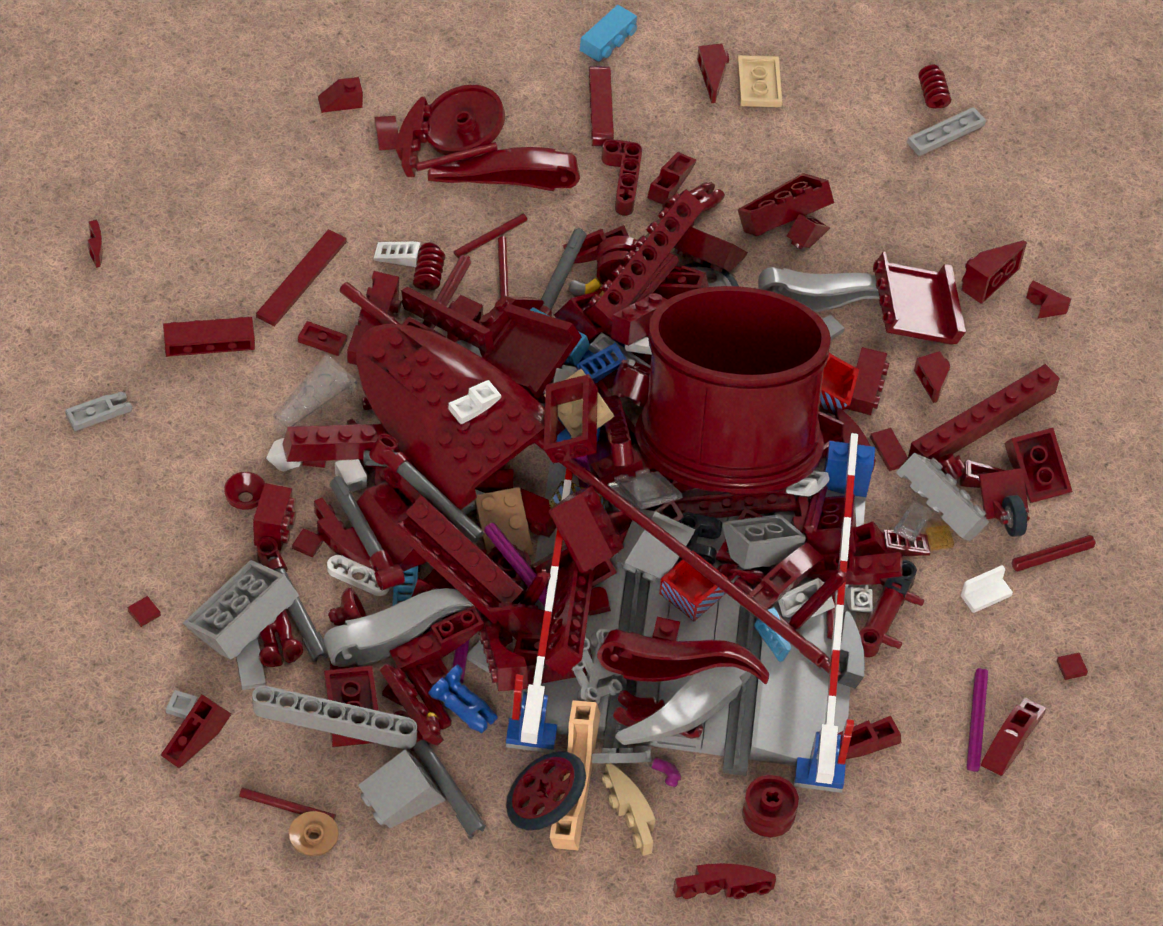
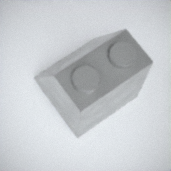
(648, 554)
(400, 790)

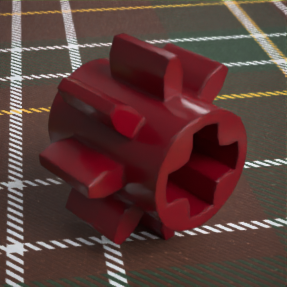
(952, 465)

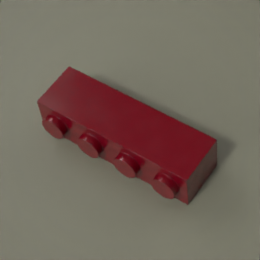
(209, 336)

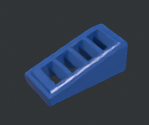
(598, 357)

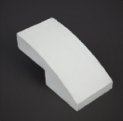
(476, 402)
(810, 484)

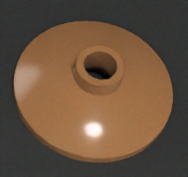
(313, 824)

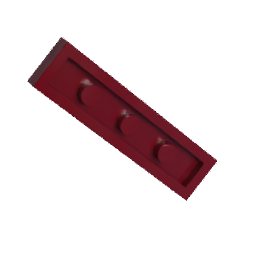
(416, 710)

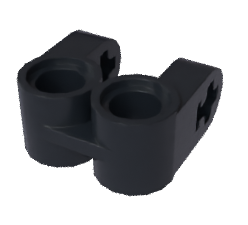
(704, 527)

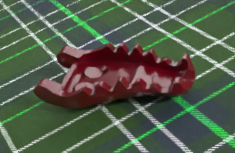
(641, 708)

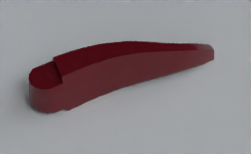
(516, 166)
(666, 660)

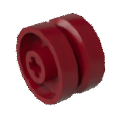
(611, 254)
(770, 806)

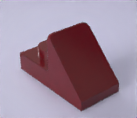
(1051, 302)

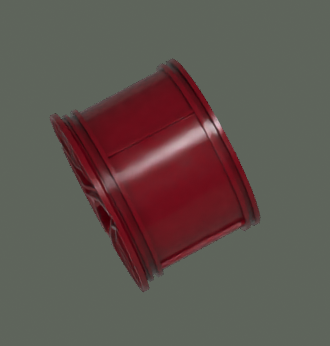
(734, 390)

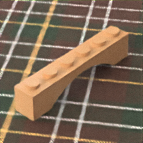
(581, 742)

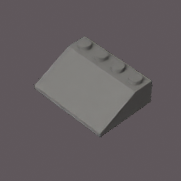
(242, 609)

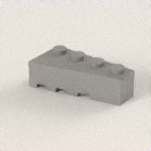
(944, 495)

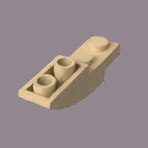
(630, 802)

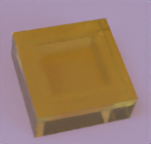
(939, 537)

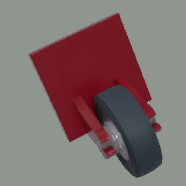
(1006, 499)

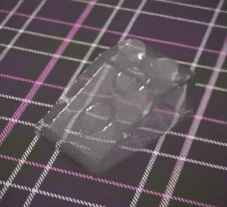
(645, 489)

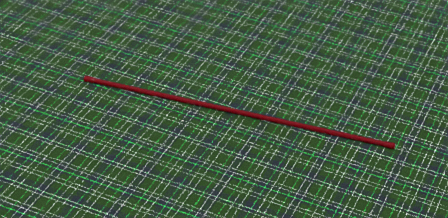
(805, 647)

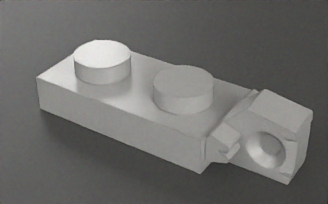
(625, 755)

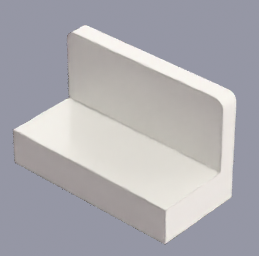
(986, 589)

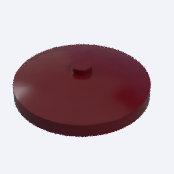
(465, 119)

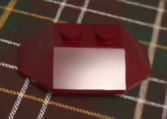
(497, 318)

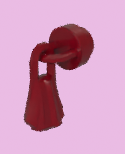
(752, 576)

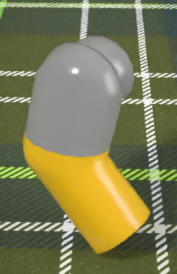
(579, 289)

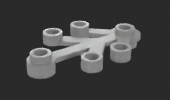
(588, 688)

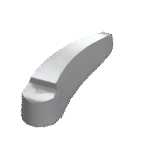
(819, 291)
(373, 636)
(690, 706)

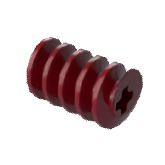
(934, 87)
(429, 267)

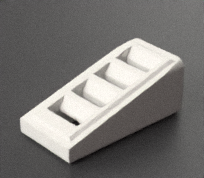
(396, 258)

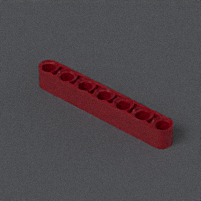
(618, 433)

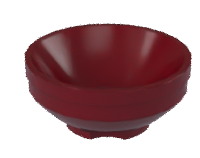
(242, 483)

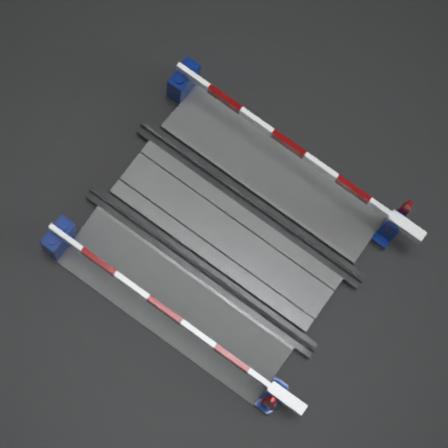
(779, 722)

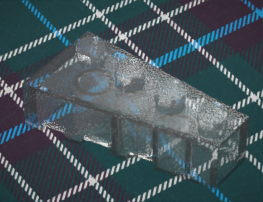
(316, 397)

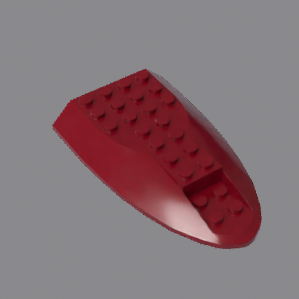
(413, 379)

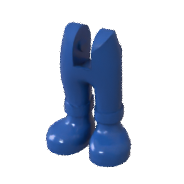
(463, 702)

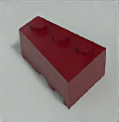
(528, 646)

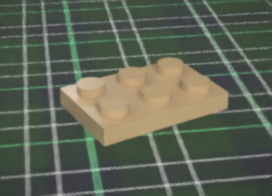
(759, 81)
(572, 412)

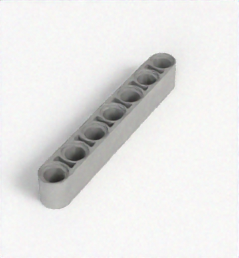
(343, 725)

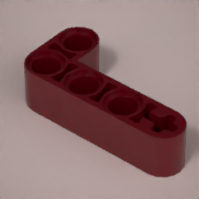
(628, 157)

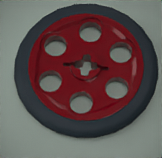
(554, 810)

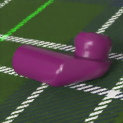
(669, 769)

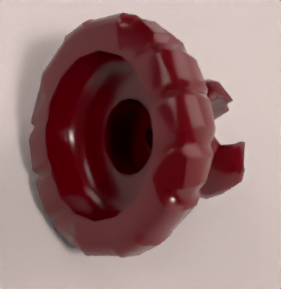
(349, 609)

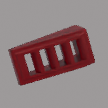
(972, 480)
(906, 550)

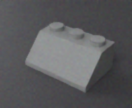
(761, 540)

